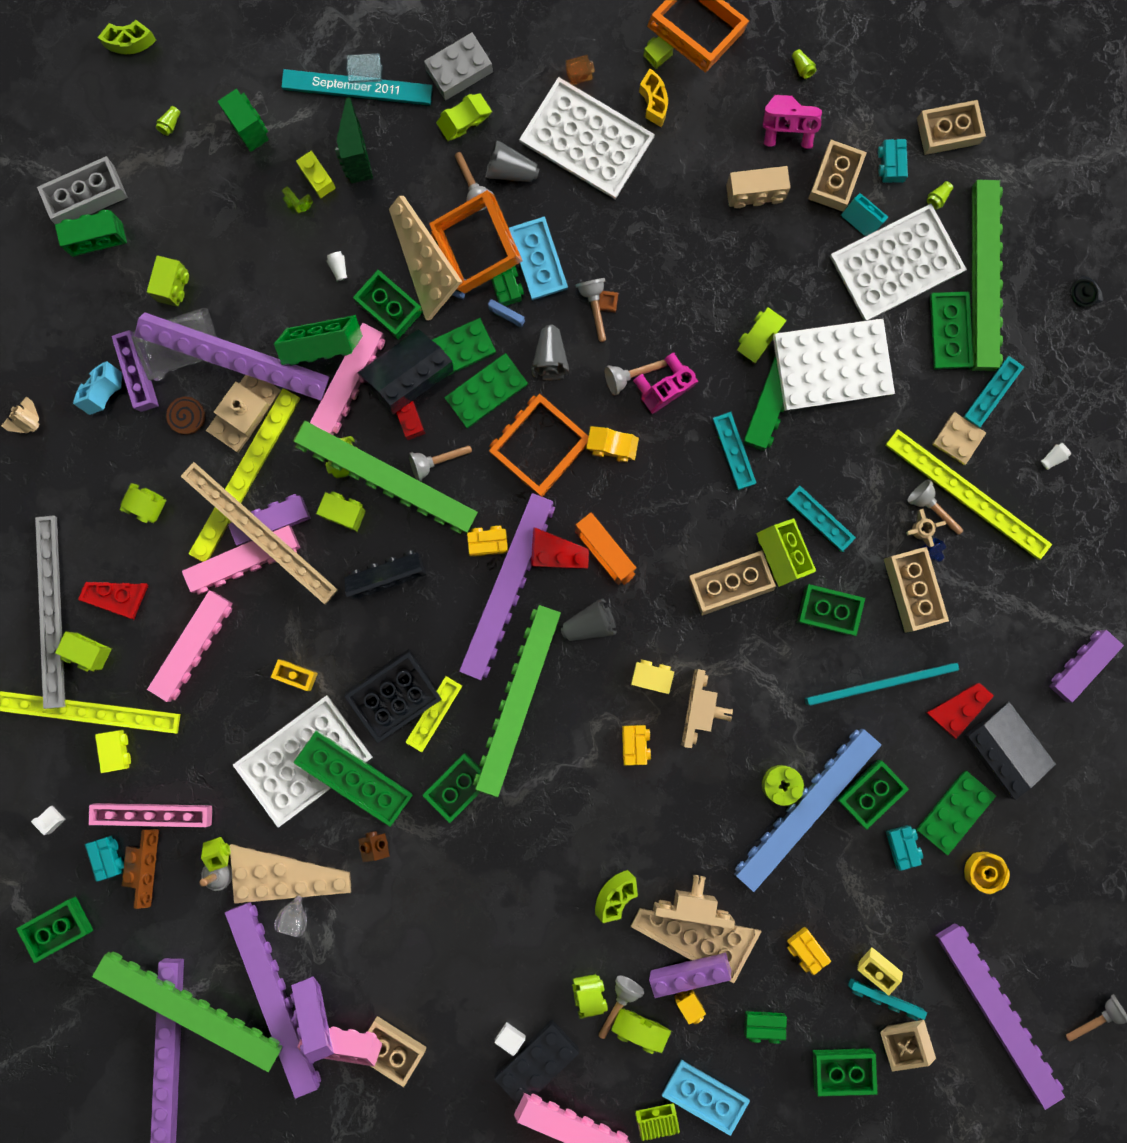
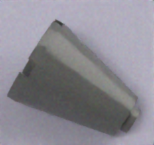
(510, 165)
(550, 355)
(590, 623)

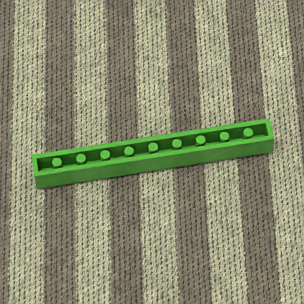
(986, 275)
(385, 477)
(517, 702)
(188, 1011)

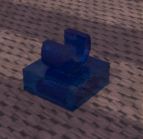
(935, 551)

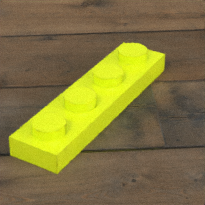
(433, 716)

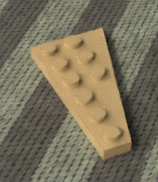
(429, 268)
(274, 877)
(698, 939)

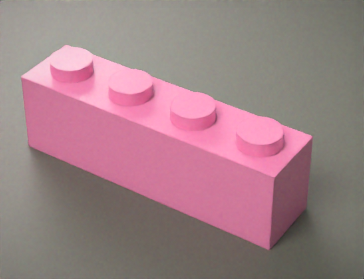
(353, 1046)

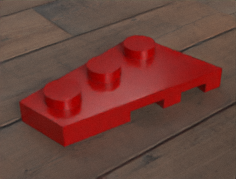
(556, 552)
(116, 598)
(961, 710)

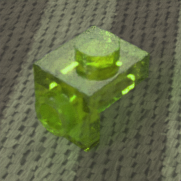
(299, 205)

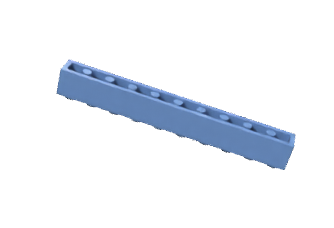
(807, 809)

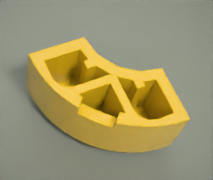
(655, 94)
(612, 443)

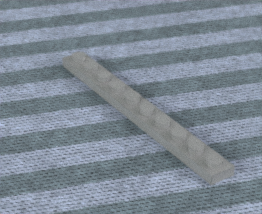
(50, 611)

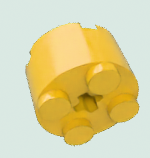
(998, 872)

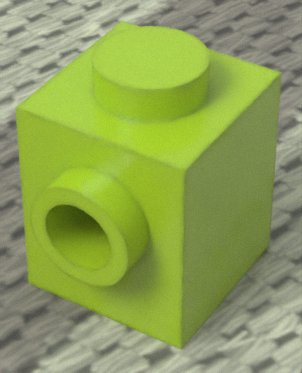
(657, 51)
(215, 854)

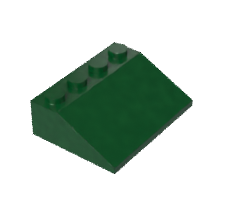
(351, 146)

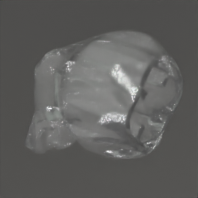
(292, 918)

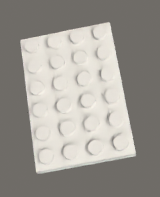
(586, 138)
(898, 262)
(833, 364)
(270, 769)

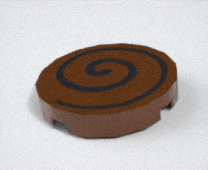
(185, 415)

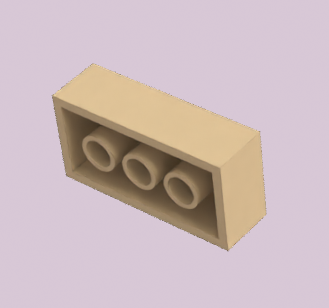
(732, 583)
(916, 589)

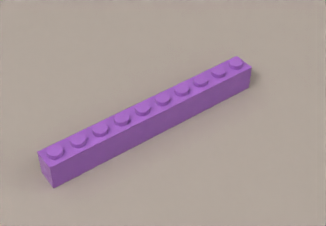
(231, 356)
(505, 589)
(272, 996)
(1000, 1016)
(166, 1062)

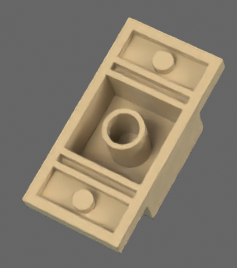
(242, 411)
(701, 709)
(694, 907)

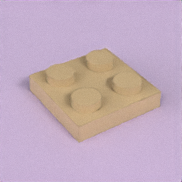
(959, 438)

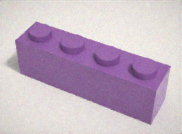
(137, 383)
(275, 517)
(1086, 665)
(690, 975)
(312, 1020)

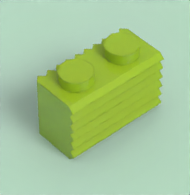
(657, 1122)

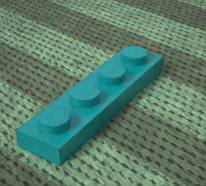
(993, 392)
(734, 451)
(820, 518)
(895, 1004)

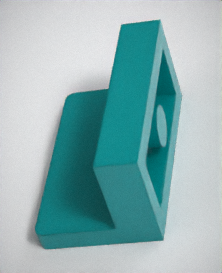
(864, 215)

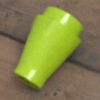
(804, 65)
(167, 121)
(939, 196)

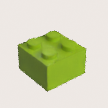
(168, 281)
(342, 512)
(82, 651)

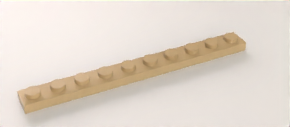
(259, 533)

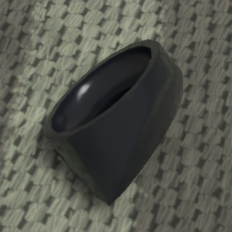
(1086, 292)

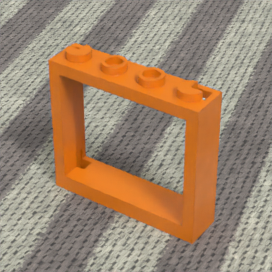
(689, 47)
(470, 207)
(561, 467)
(605, 549)

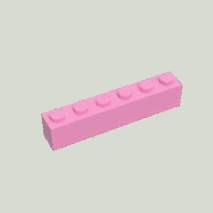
(347, 381)
(233, 563)
(190, 646)
(150, 815)
(562, 1123)

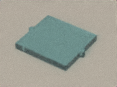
(364, 68)

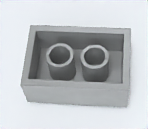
(458, 66)

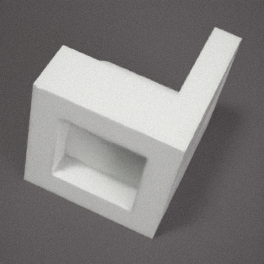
(48, 821)
(510, 1039)

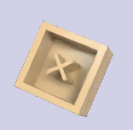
(908, 1045)

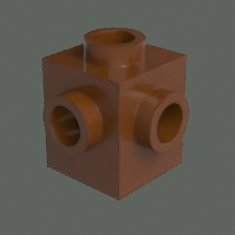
(373, 846)

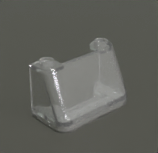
(159, 359)

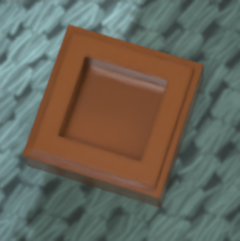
(608, 301)

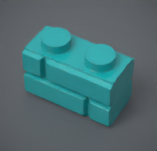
(893, 160)
(904, 847)
(104, 858)

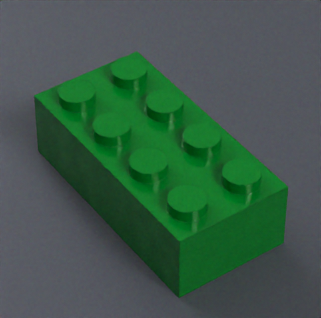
(318, 340)

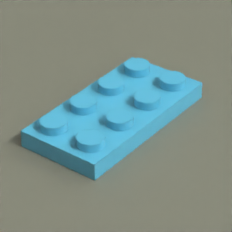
(539, 257)
(705, 1097)

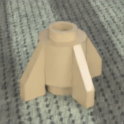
(23, 418)
(928, 526)

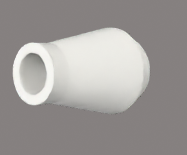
(337, 264)
(1057, 455)

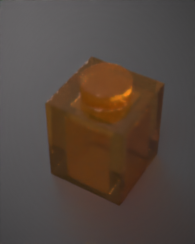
(579, 69)

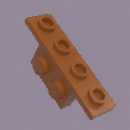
(140, 868)

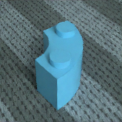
(96, 391)

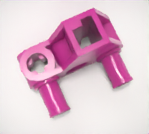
(786, 110)
(671, 384)

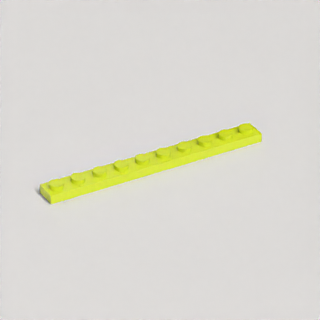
(246, 472)
(968, 494)
(92, 713)

